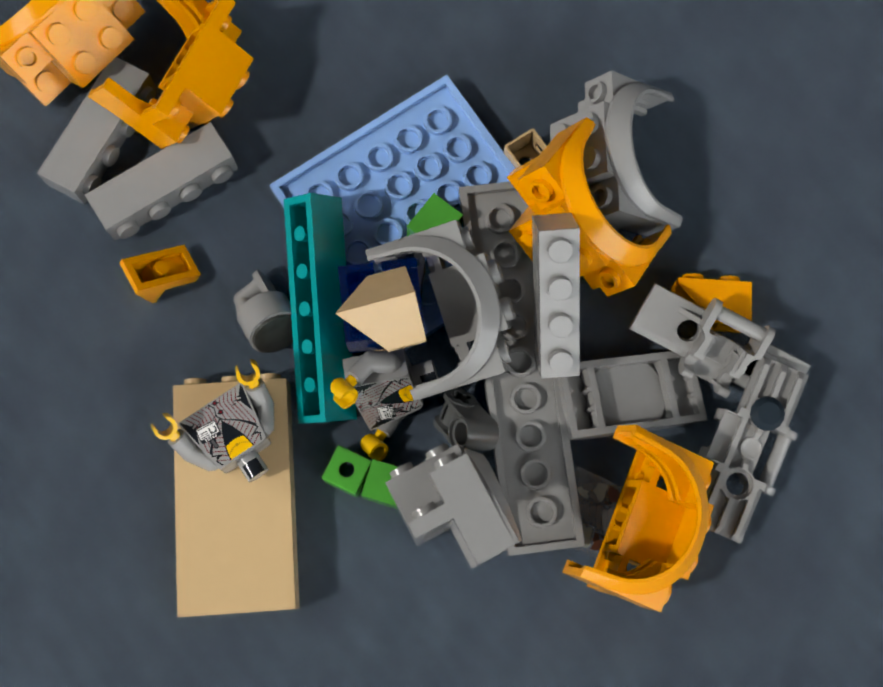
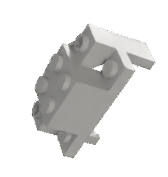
(610, 153)
(466, 298)
(455, 493)

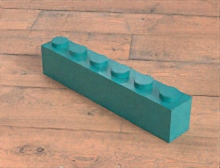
(319, 346)

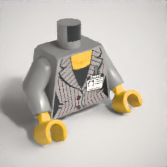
(381, 390)
(228, 429)

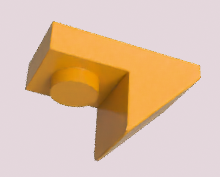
(159, 270)

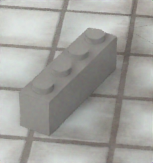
(94, 136)
(162, 182)
(556, 294)

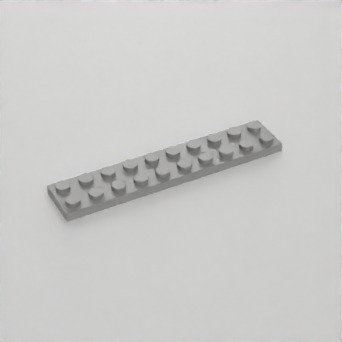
(533, 441)

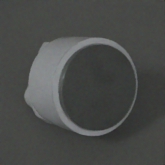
(264, 315)

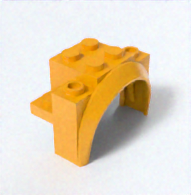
(64, 42)
(196, 83)
(558, 185)
(650, 525)

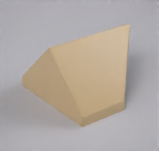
(386, 310)

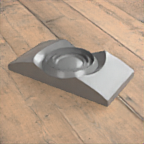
(629, 392)

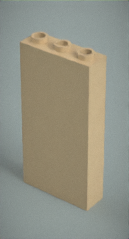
(233, 533)

